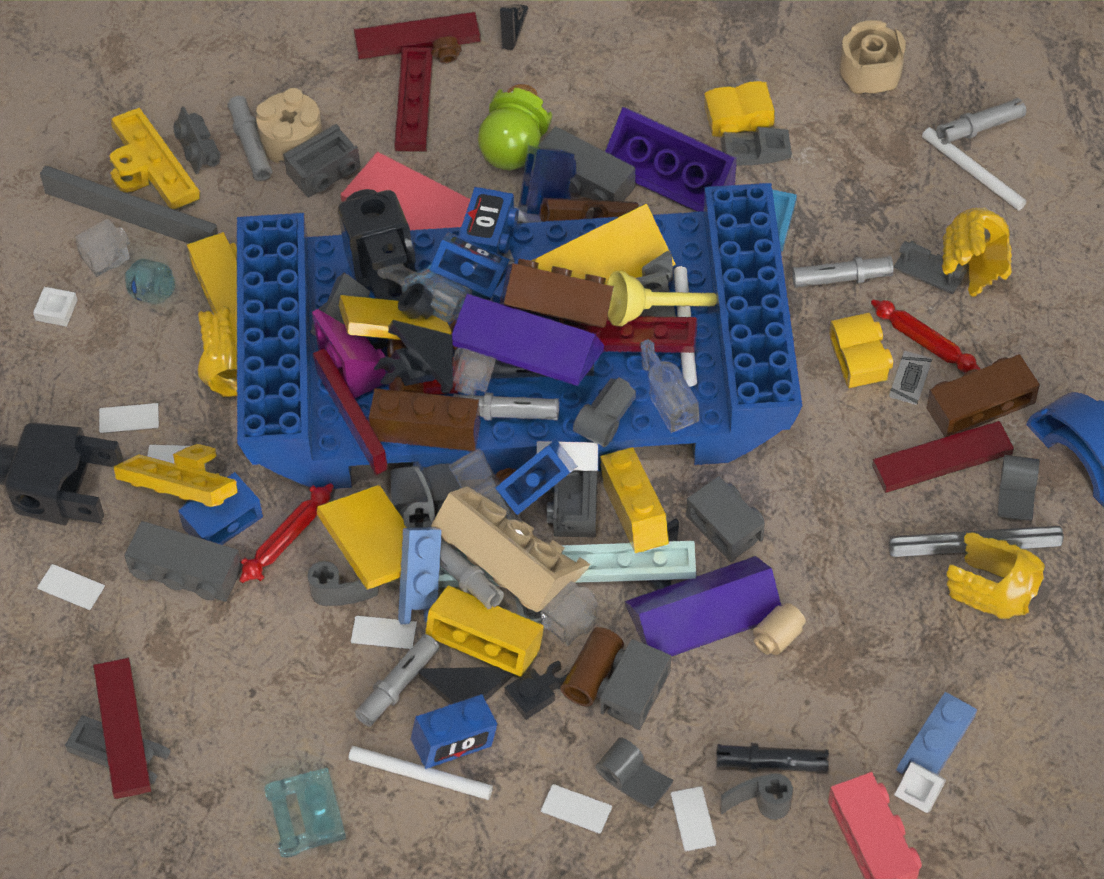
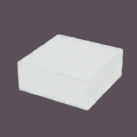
(55, 306)
(920, 787)

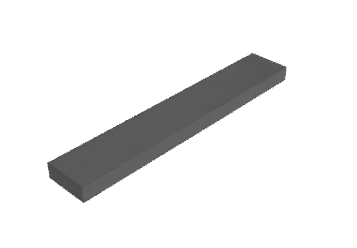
(125, 206)

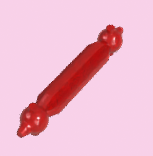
(925, 336)
(285, 533)

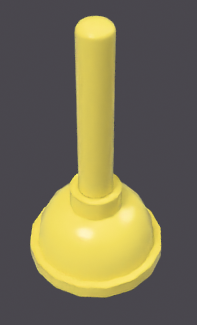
(631, 298)

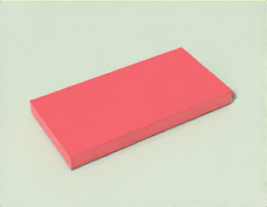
(421, 198)

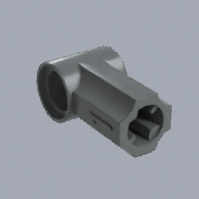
(601, 418)

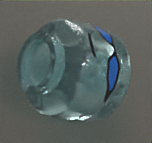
(149, 281)

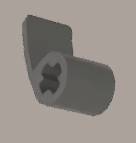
(1018, 487)
(426, 502)
(334, 592)
(625, 770)
(763, 789)

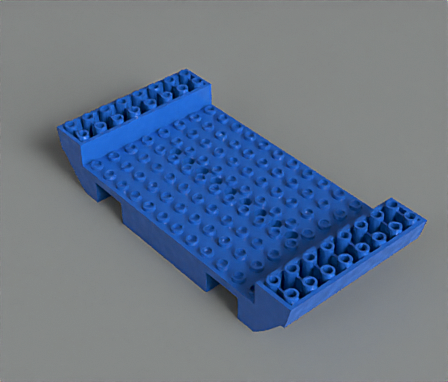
(741, 349)

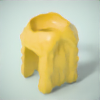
(967, 244)
(219, 359)
(1011, 596)

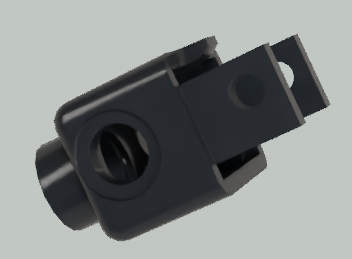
(369, 227)
(48, 470)

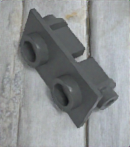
(191, 133)
(928, 267)

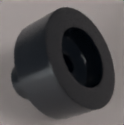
(416, 302)

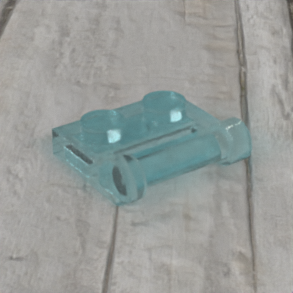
(317, 809)

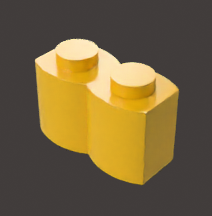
(739, 108)
(860, 350)

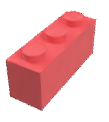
(872, 830)

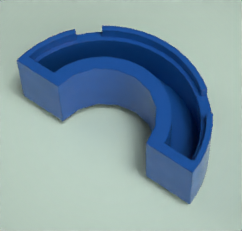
(1078, 424)

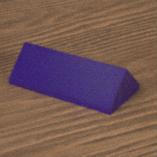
(669, 159)
(526, 340)
(705, 607)

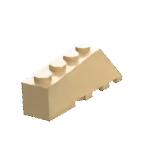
(506, 548)

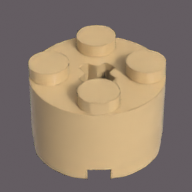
(872, 57)
(287, 122)

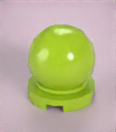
(511, 126)

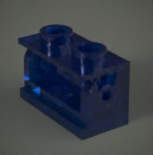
(545, 176)

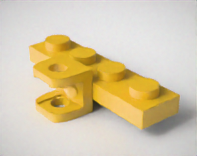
(149, 160)
(182, 478)

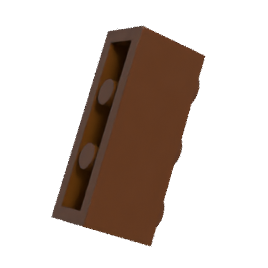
(557, 293)
(982, 395)
(425, 419)

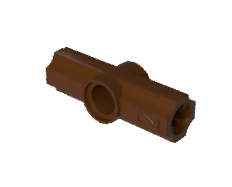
(573, 209)

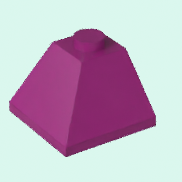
(350, 353)

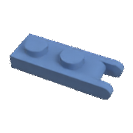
(419, 571)
(939, 735)

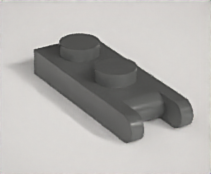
(89, 743)

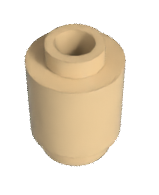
(778, 629)

